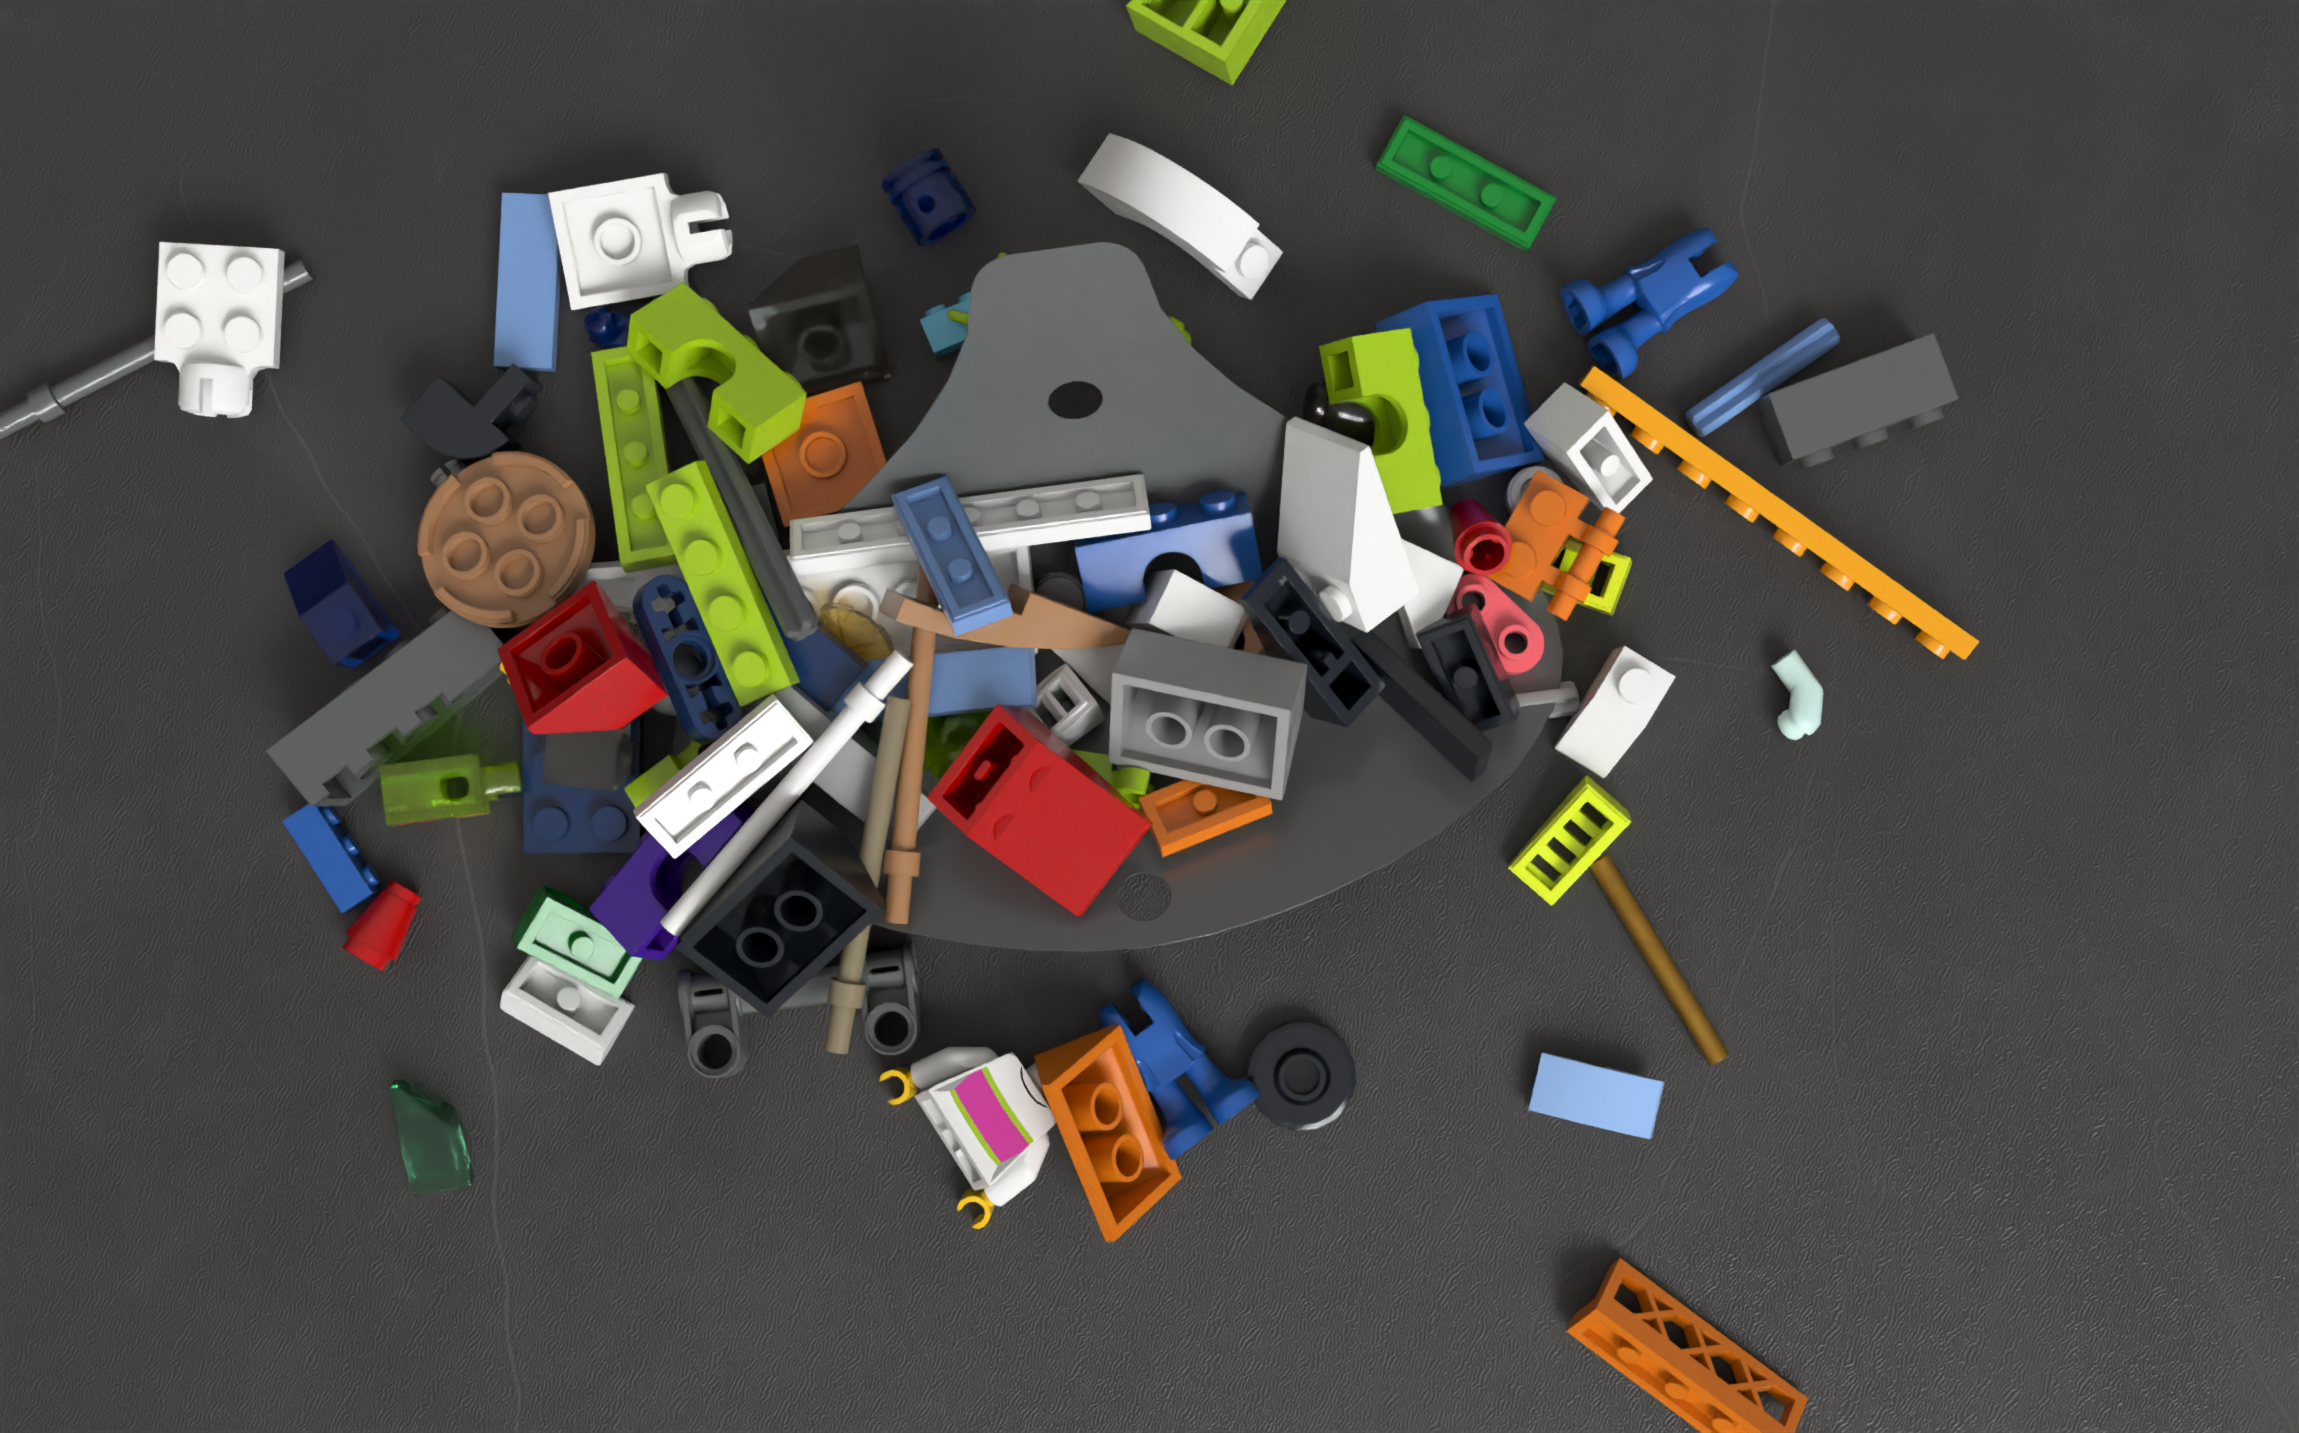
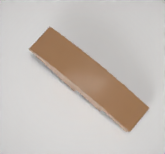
(1034, 623)

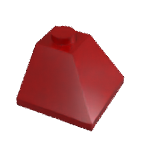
(581, 668)

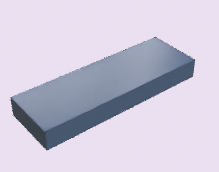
(527, 284)
(951, 556)

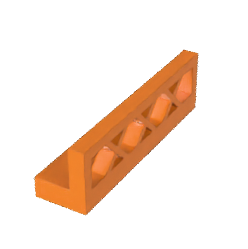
(1676, 1376)

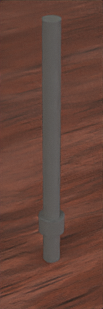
(51, 400)

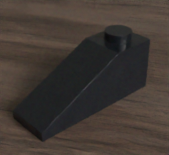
(1301, 630)

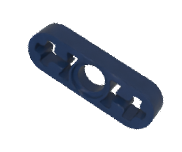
(653, 627)

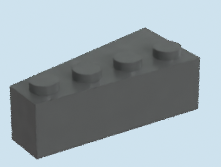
(390, 709)

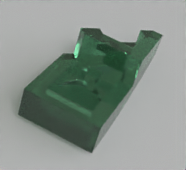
(430, 1142)

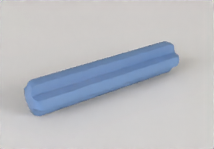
(1762, 377)

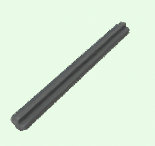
(745, 512)

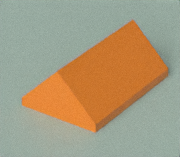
(1108, 1126)

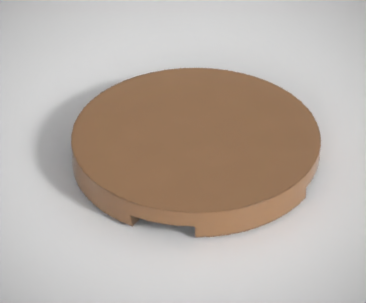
(506, 539)

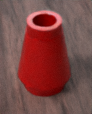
(1478, 539)
(382, 926)

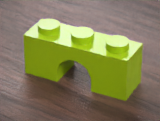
(687, 338)
(1384, 377)

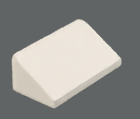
(565, 1009)

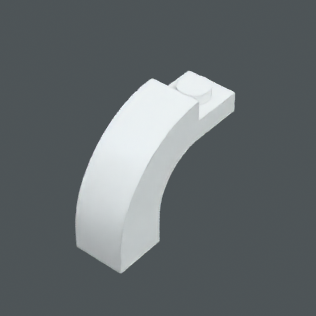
(1182, 209)

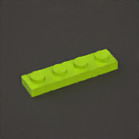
(634, 456)
(722, 583)

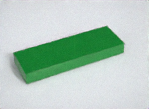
(1465, 183)

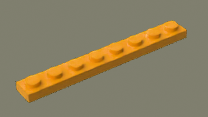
(1793, 529)

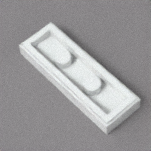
(723, 776)

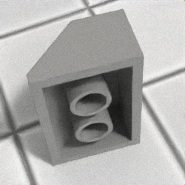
(1206, 713)

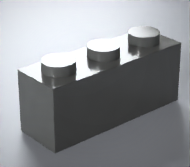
(1857, 402)

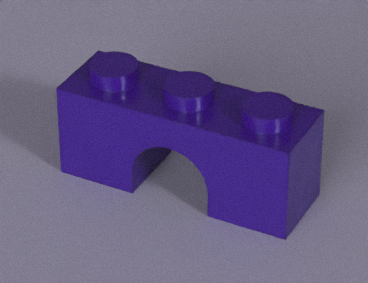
(650, 885)

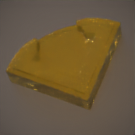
(857, 631)

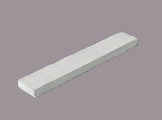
(998, 519)

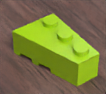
(1207, 32)

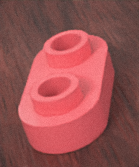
(1501, 619)

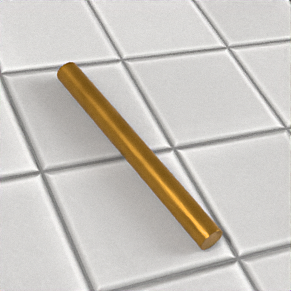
(1659, 959)

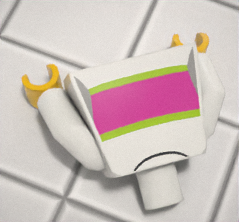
(987, 1117)

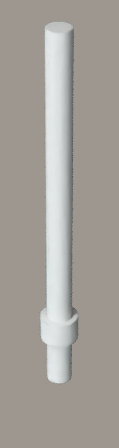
(862, 705)

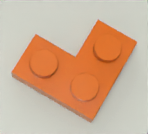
(1196, 812)

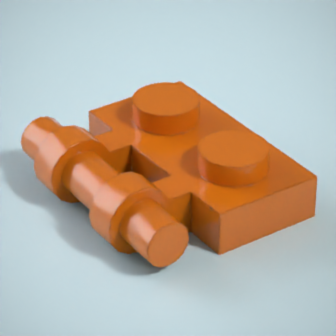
(1539, 530)

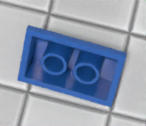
(1469, 387)

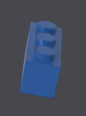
(333, 856)

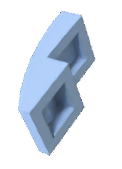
(1596, 1095)

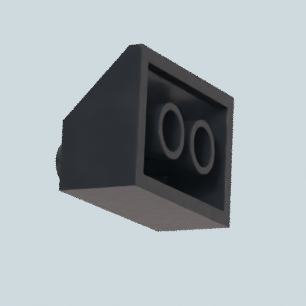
(784, 911)

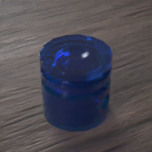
(928, 197)

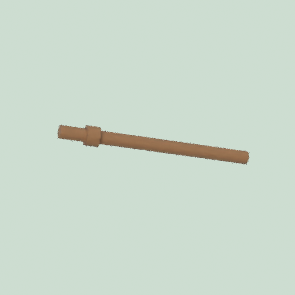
(902, 860)

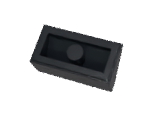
(1469, 668)

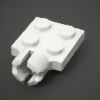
(634, 238)
(218, 322)

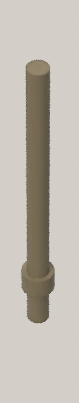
(847, 990)

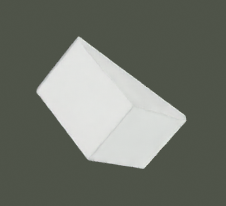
(1436, 583)
(1187, 610)

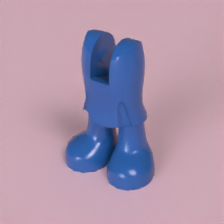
(1660, 289)
(1167, 1052)

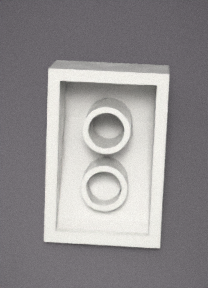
(1341, 527)

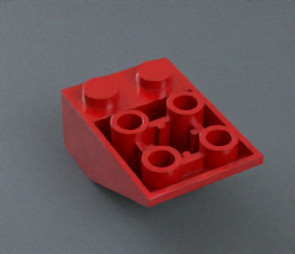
(1039, 808)

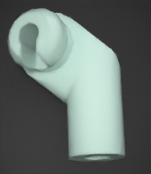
(1805, 697)

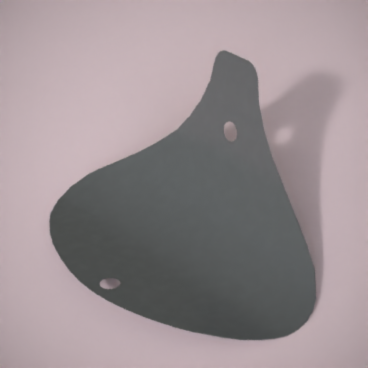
(1169, 414)

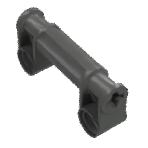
(726, 1011)

